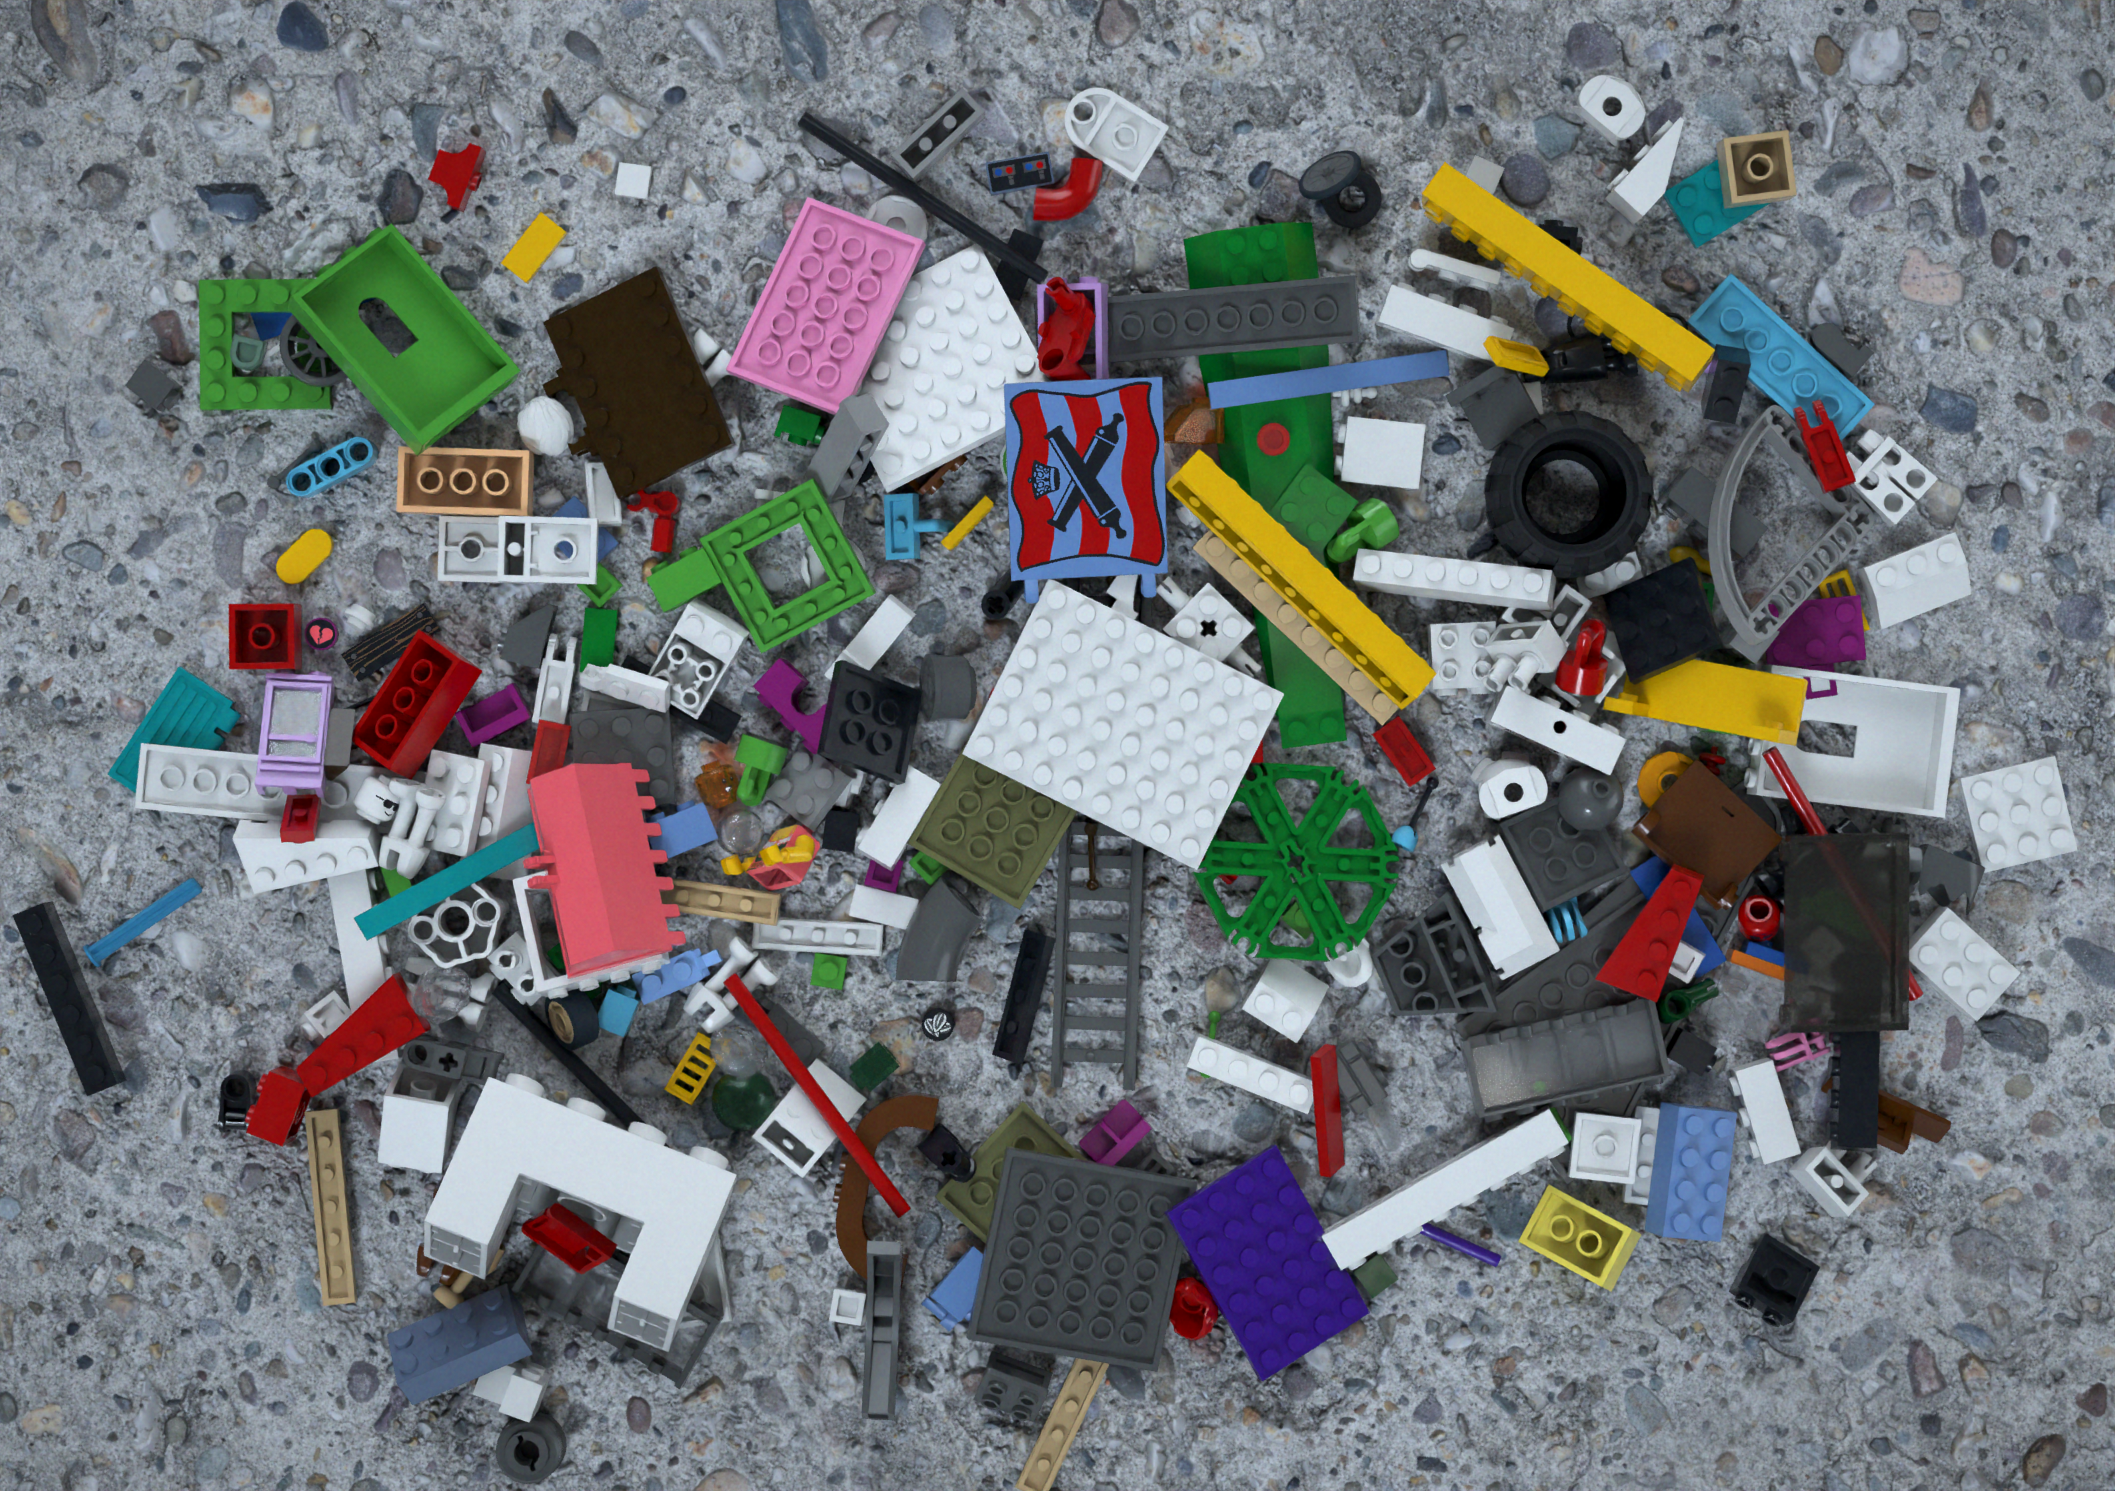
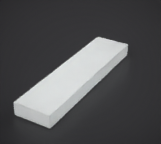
(820, 936)

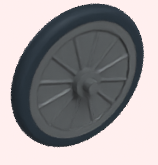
(1330, 175)

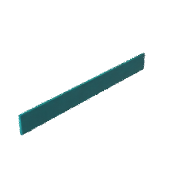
(447, 882)

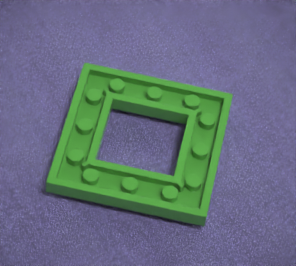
(218, 383)
(764, 621)

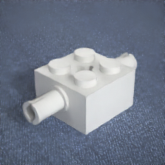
(1208, 606)

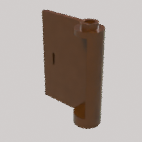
(1694, 830)

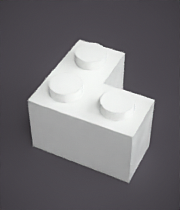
(1566, 612)
(515, 1388)

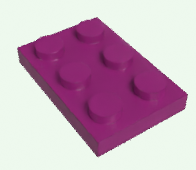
(1819, 633)

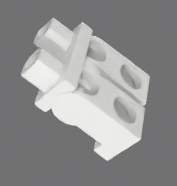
(1888, 477)

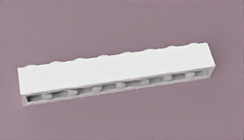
(1445, 1187)

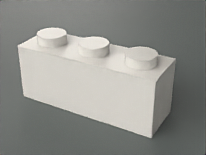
(897, 819)
(1764, 1111)

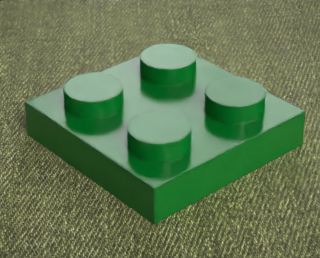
(1312, 508)

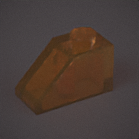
(1195, 424)

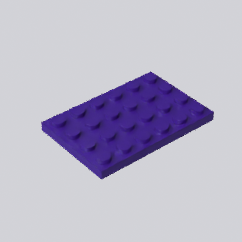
(1266, 1262)

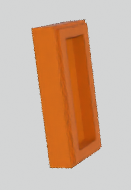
(1755, 964)

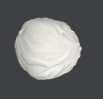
(545, 426)

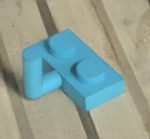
(904, 526)

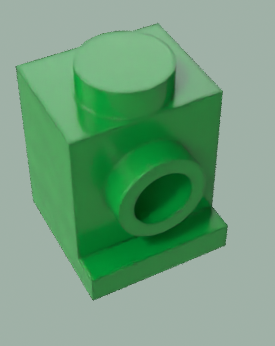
(799, 426)

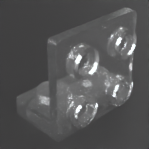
(1745, 1002)

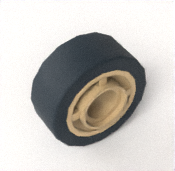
(572, 1019)

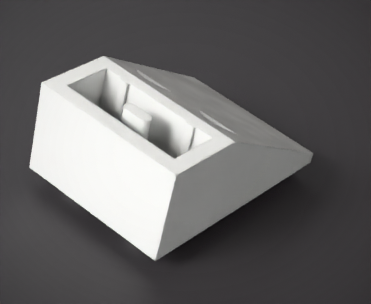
(1647, 181)
(698, 655)
(797, 1129)

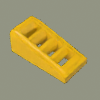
(679, 1091)

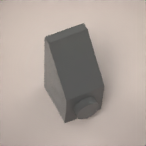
(528, 638)

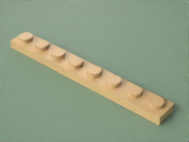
(1294, 626)

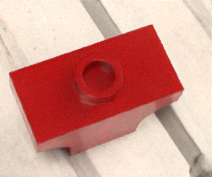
(458, 174)

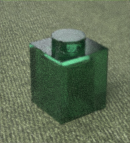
(873, 1066)

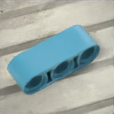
(316, 467)

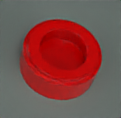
(1273, 439)

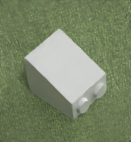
(418, 1120)

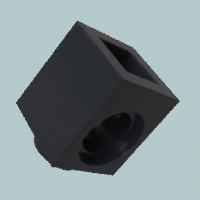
(1691, 1052)

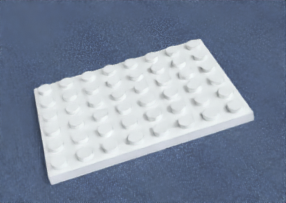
(1123, 723)

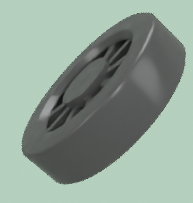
(293, 365)

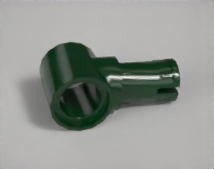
(1685, 1000)

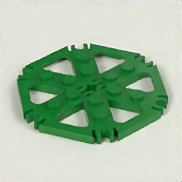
(1324, 863)

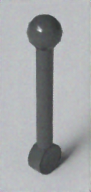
(275, 481)

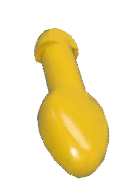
(1681, 552)

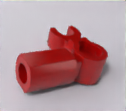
(666, 506)

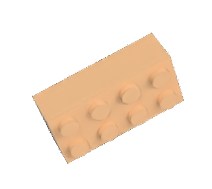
(465, 482)

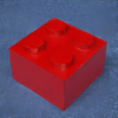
(265, 636)
(279, 1106)

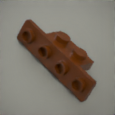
(1901, 1118)

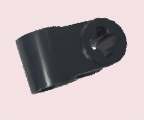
(234, 1105)
(948, 1154)

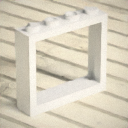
(560, 985)

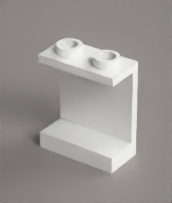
(1380, 452)

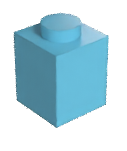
(618, 1010)

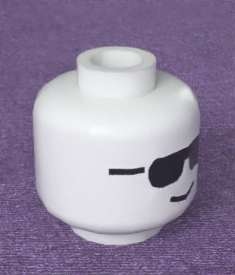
(375, 800)

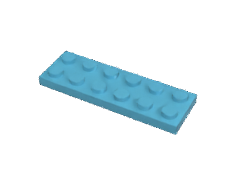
(1780, 359)

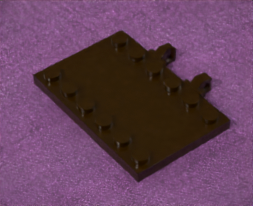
(636, 384)

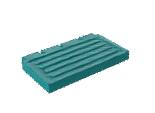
(182, 716)

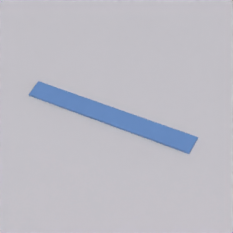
(1328, 379)

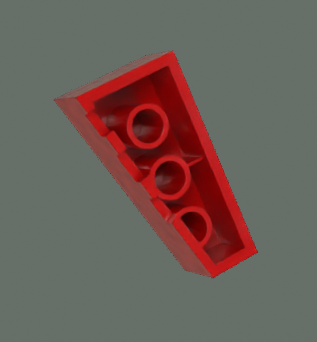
(1649, 945)

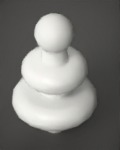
(1357, 394)

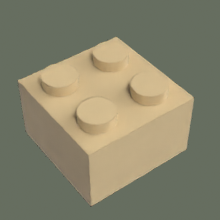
(1756, 169)

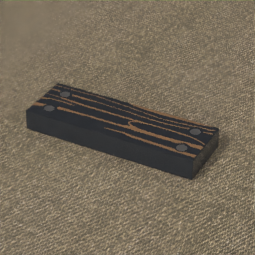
(389, 642)

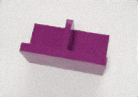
(1115, 1134)

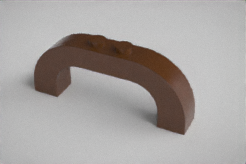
(898, 1111)

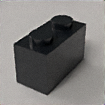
(1725, 384)

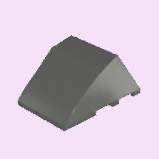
(1436, 965)

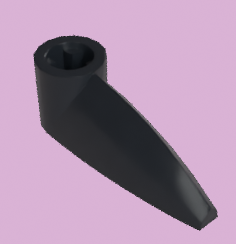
(1008, 590)

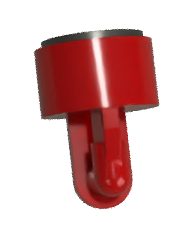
(1584, 670)

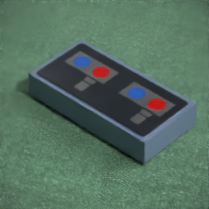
(1019, 173)

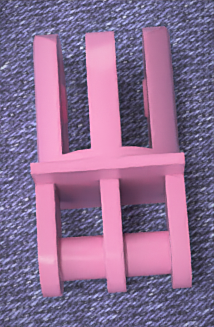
(1799, 1045)

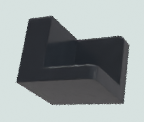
(840, 830)

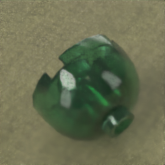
(743, 1101)

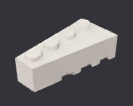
(337, 850)

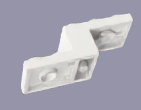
(518, 549)

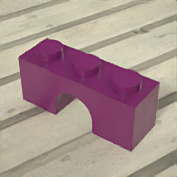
(781, 689)

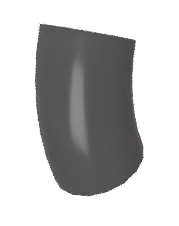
(937, 935)

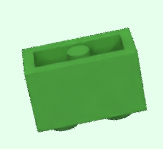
(684, 579)

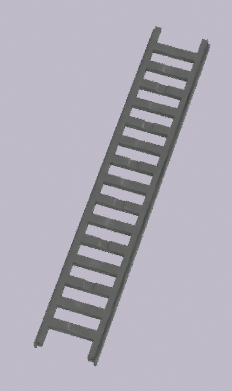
(1132, 928)

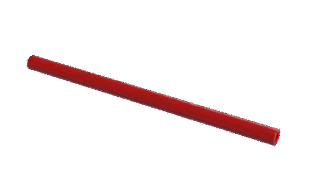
(1810, 819)
(817, 1095)

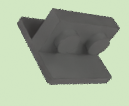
(1013, 1387)

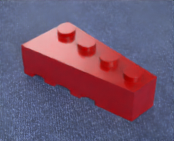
(364, 1037)

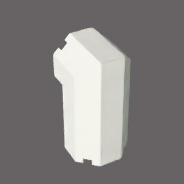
(1502, 905)

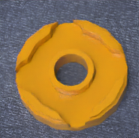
(1655, 769)

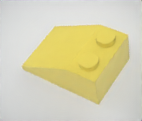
(1579, 1238)

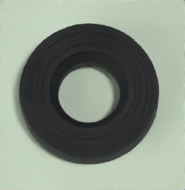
(1366, 213)

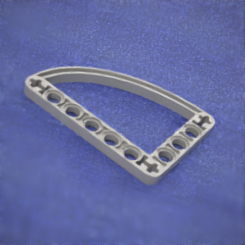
(1719, 529)

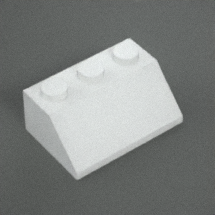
(1916, 580)

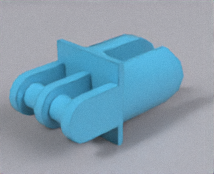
(1563, 916)

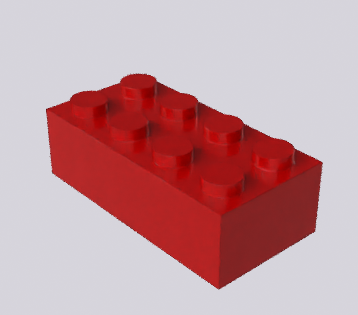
(415, 704)

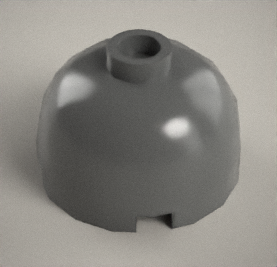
(1590, 798)

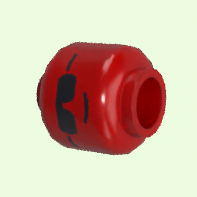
(1759, 918)

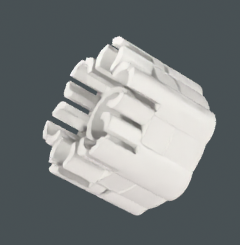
(480, 939)

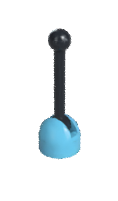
(1406, 836)

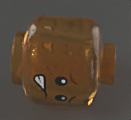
(717, 784)

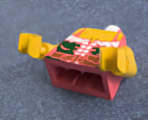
(781, 860)

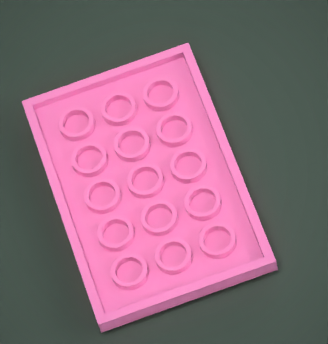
(825, 306)

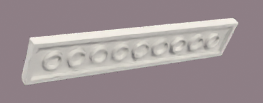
(225, 786)

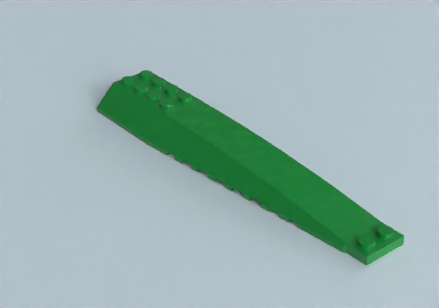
(1254, 255)

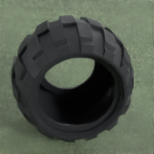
(1621, 480)

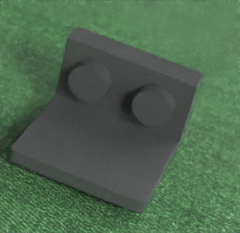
(1494, 404)

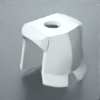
(1610, 127)
(1496, 775)

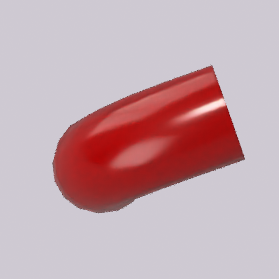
(1072, 197)

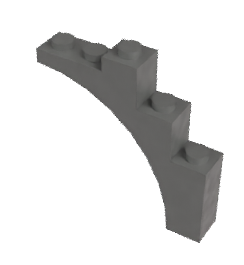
(882, 1328)

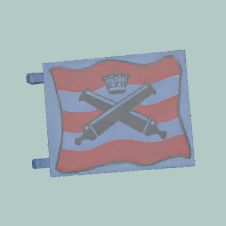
(1086, 480)

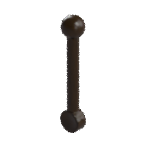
(1090, 830)

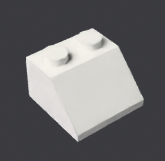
(1285, 998)

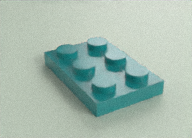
(1700, 206)

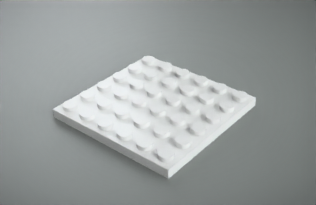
(946, 367)

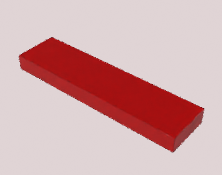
(1327, 1110)

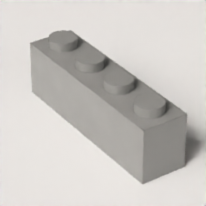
(847, 446)

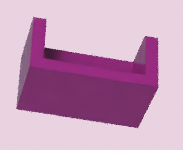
(494, 715)

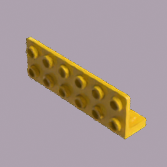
(1719, 699)

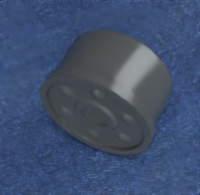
(947, 687)
(531, 1449)

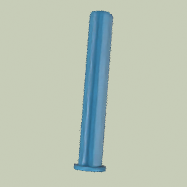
(142, 921)

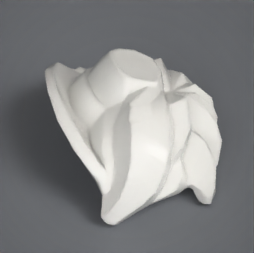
(1351, 967)

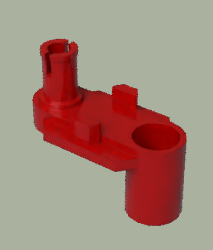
(1065, 333)

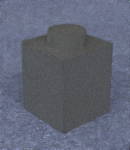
(154, 386)

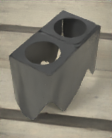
(1947, 876)

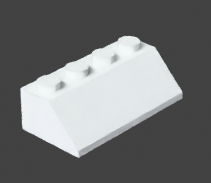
(505, 802)

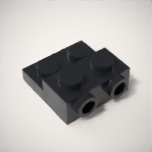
(1774, 1281)

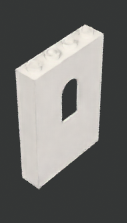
(1898, 747)

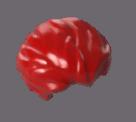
(1192, 1309)

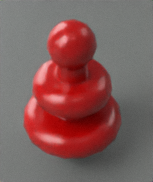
(1712, 760)

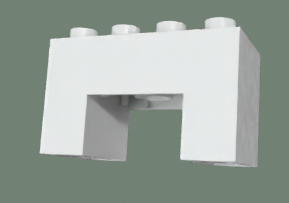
(620, 1182)

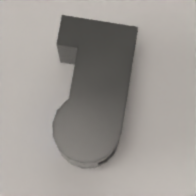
(1836, 350)

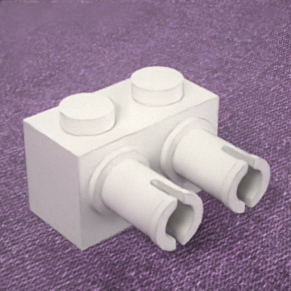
(1521, 652)
(513, 964)
(1830, 1182)

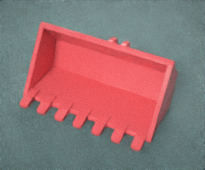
(600, 866)

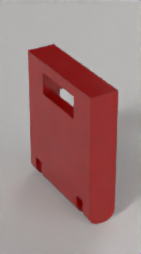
(566, 1236)

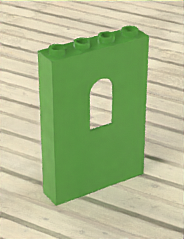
(434, 380)

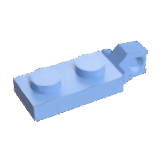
(679, 973)

